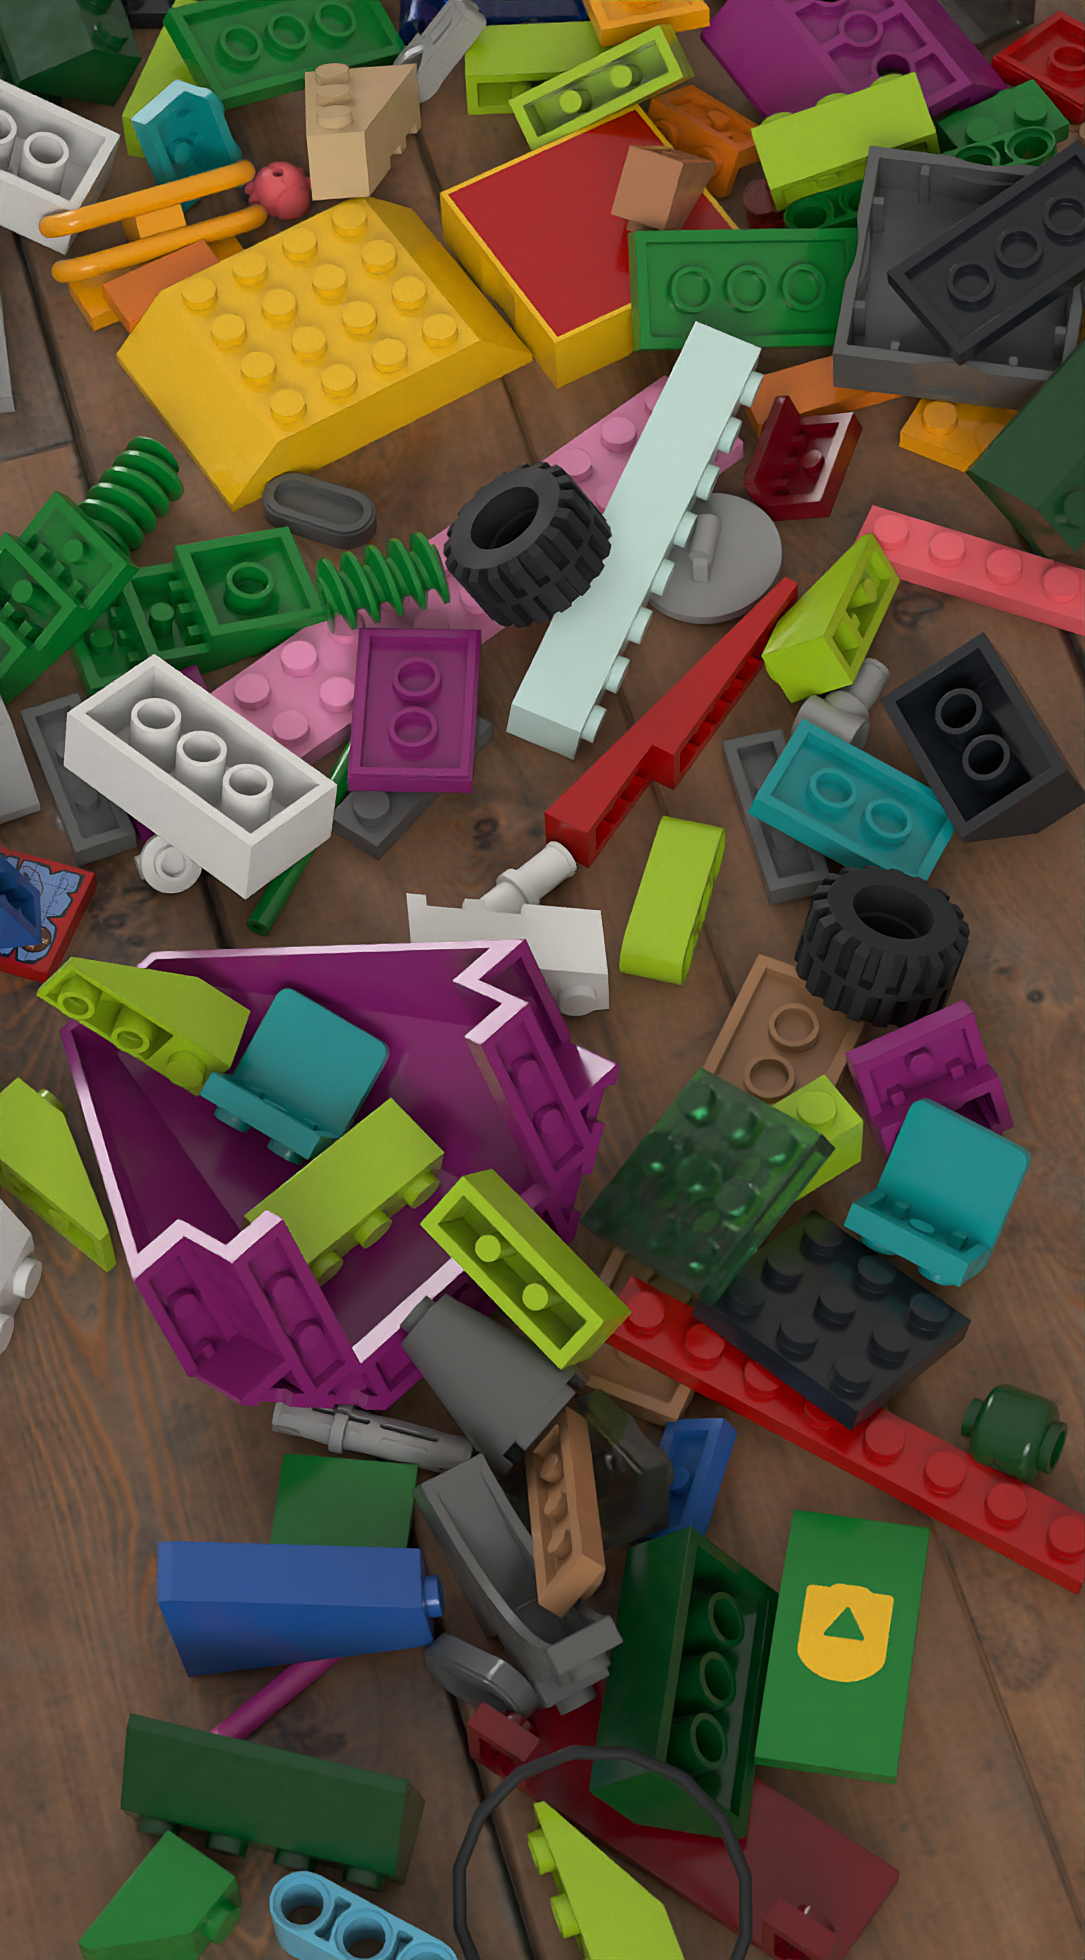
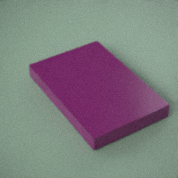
(415, 710)

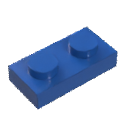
(699, 1460)

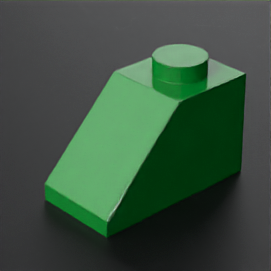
(166, 1908)

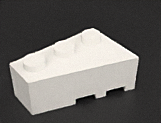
(562, 940)

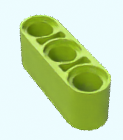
(672, 900)

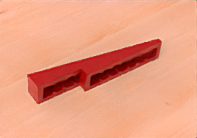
(668, 735)

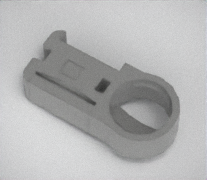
(442, 44)

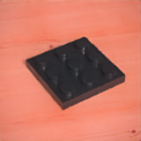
(833, 1319)

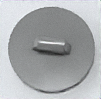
(726, 564)

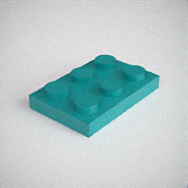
(852, 805)

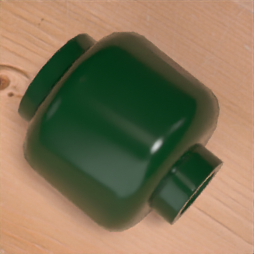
(1015, 1432)

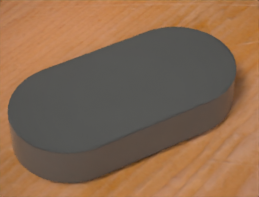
(320, 510)
(479, 1676)

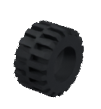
(527, 544)
(881, 946)

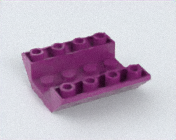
(803, 50)

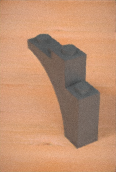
(497, 1575)

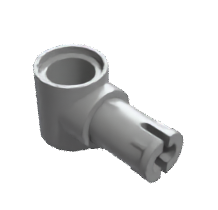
(847, 709)

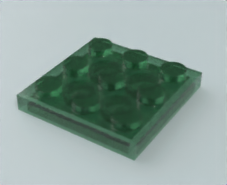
(707, 1185)

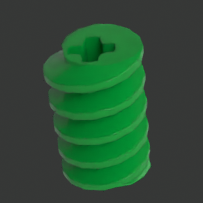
(134, 493)
(380, 580)

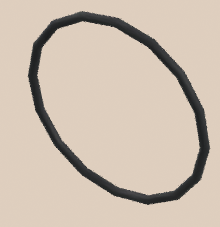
(601, 1753)

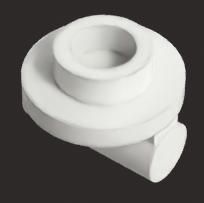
(166, 866)

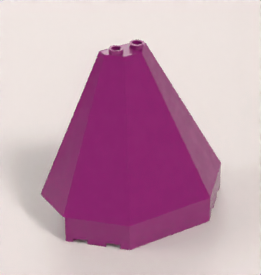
(470, 1061)

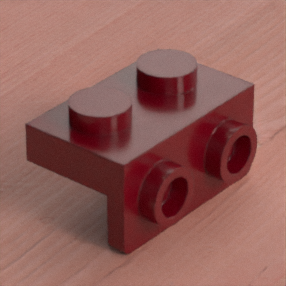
(800, 462)

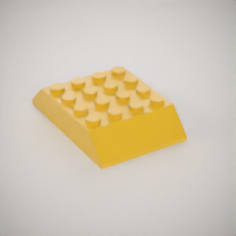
(315, 345)

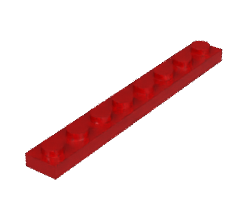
(879, 1450)

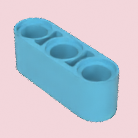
(342, 1923)

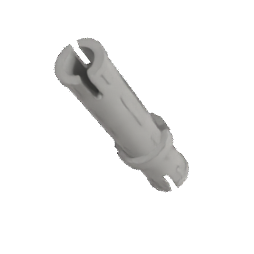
(374, 1435)

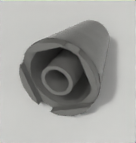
(488, 1377)

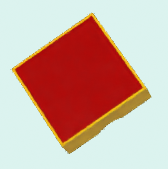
(550, 248)

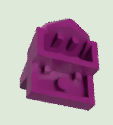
(932, 1060)

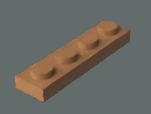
(564, 1513)

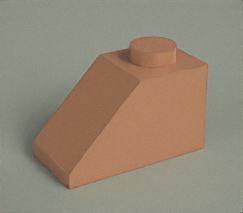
(660, 187)

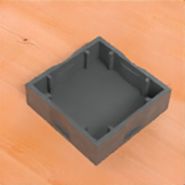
(879, 339)

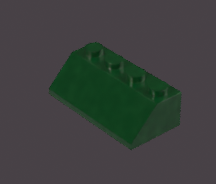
(69, 48)
(1038, 463)
(685, 1683)
(270, 1802)

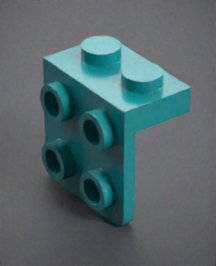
(299, 1078)
(942, 1194)

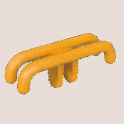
(153, 222)

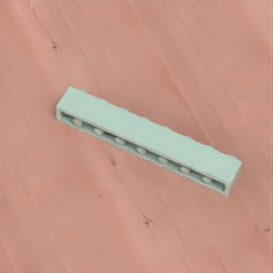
(646, 519)

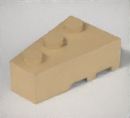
(357, 124)

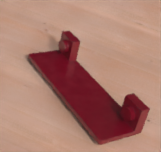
(808, 1880)

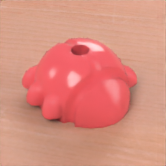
(281, 190)

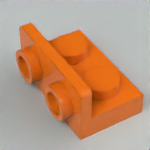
(706, 129)

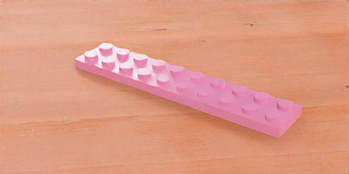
(307, 683)

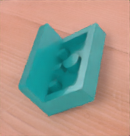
(185, 134)

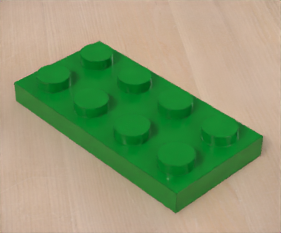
(266, 46)
(745, 282)

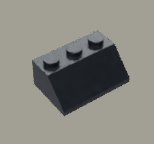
(983, 745)

